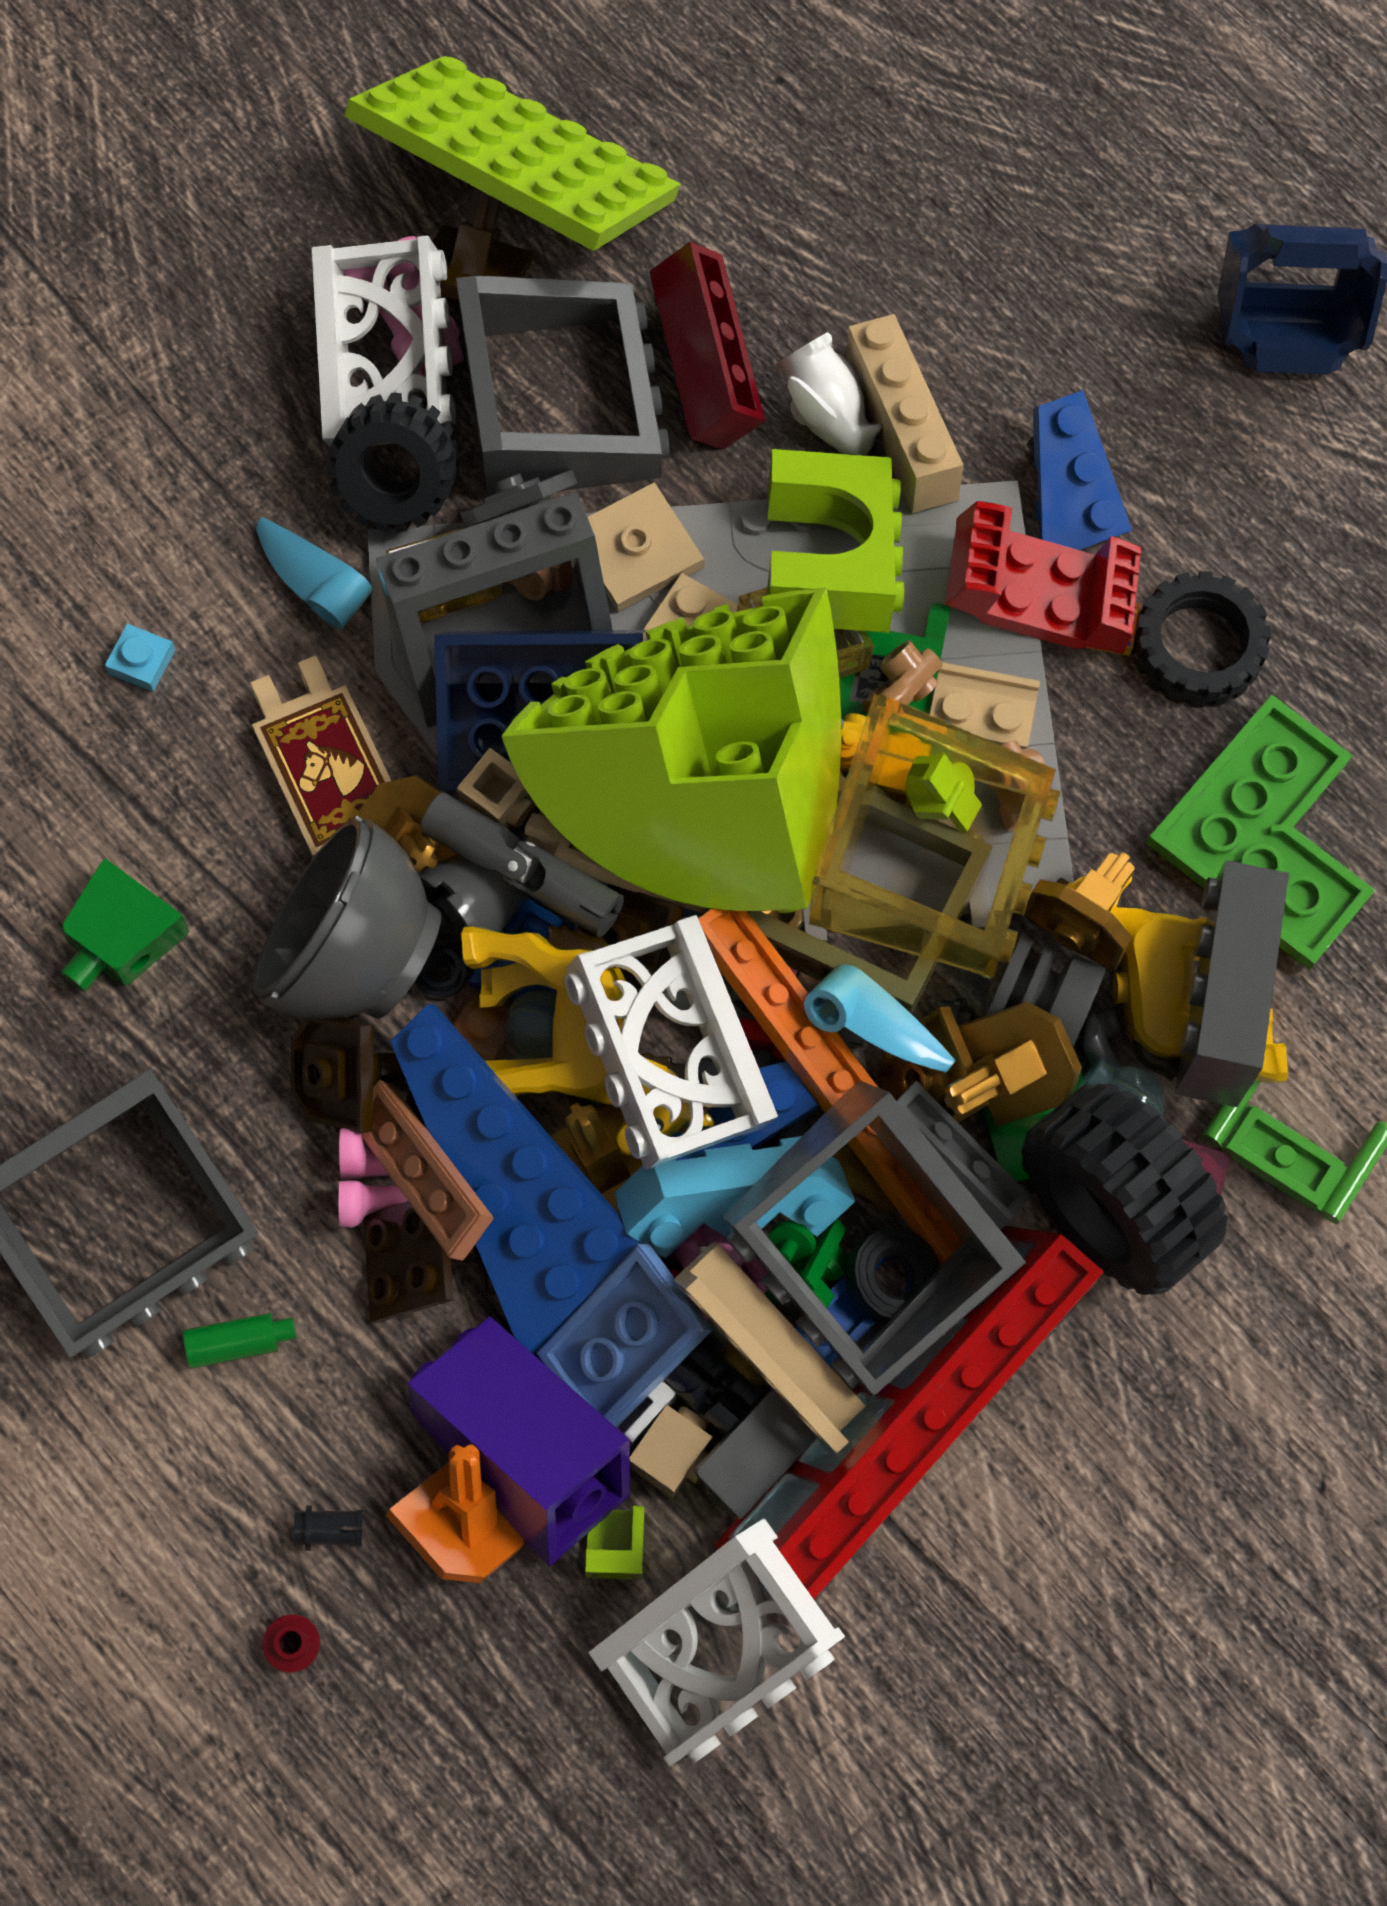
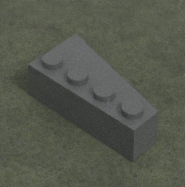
(1233, 984)

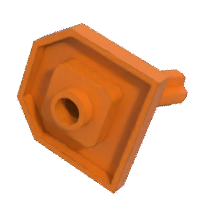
(456, 1521)

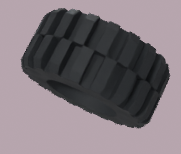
(1124, 1188)

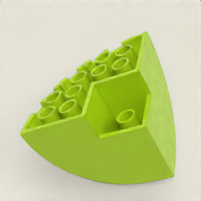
(698, 755)

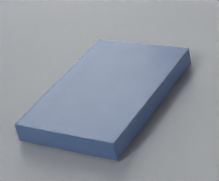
(626, 1336)

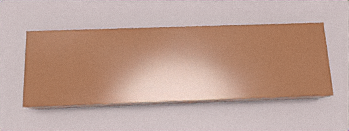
(425, 1174)

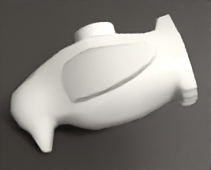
(828, 397)

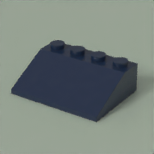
(493, 676)

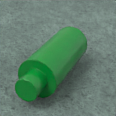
(236, 1339)

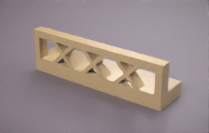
(770, 1344)

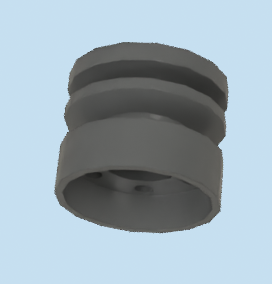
(1060, 994)

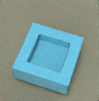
(140, 657)

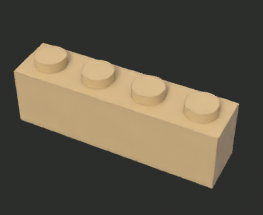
(910, 420)

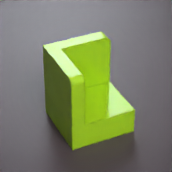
(616, 1546)

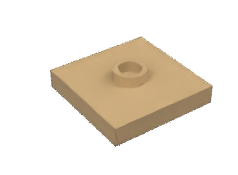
(642, 547)

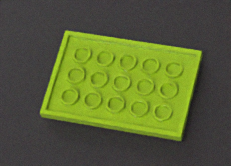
(514, 151)

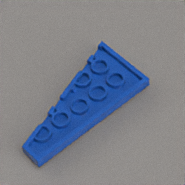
(550, 1224)

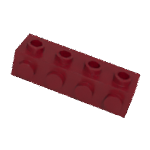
(706, 346)

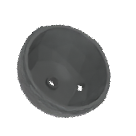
(348, 930)

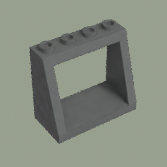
(525, 304)
(485, 558)
(180, 1275)
(942, 1301)

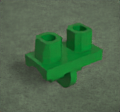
(814, 1258)

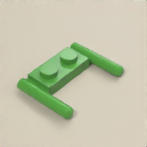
(1292, 1160)

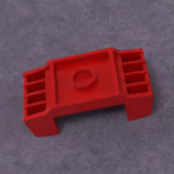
(1042, 585)

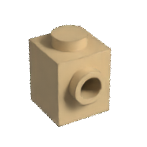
(496, 791)
(671, 1450)

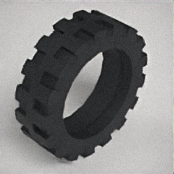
(1210, 594)

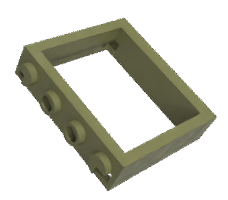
(819, 958)

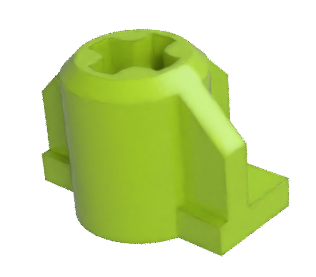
(942, 790)

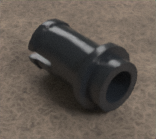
(323, 1528)

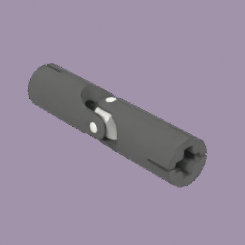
(496, 848)

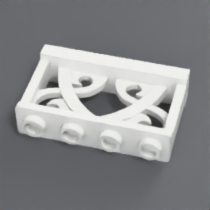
(338, 293)
(724, 1041)
(645, 1643)

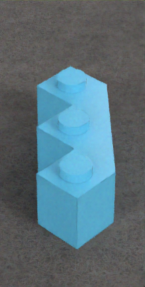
(679, 1196)

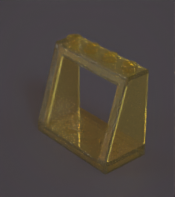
(888, 919)

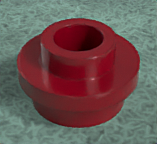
(304, 1656)

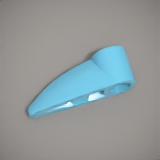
(317, 577)
(862, 1006)

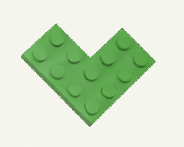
(1248, 814)

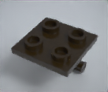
(408, 1264)

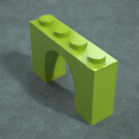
(855, 497)

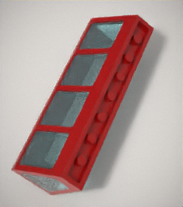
(836, 1501)

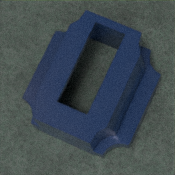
(1301, 324)

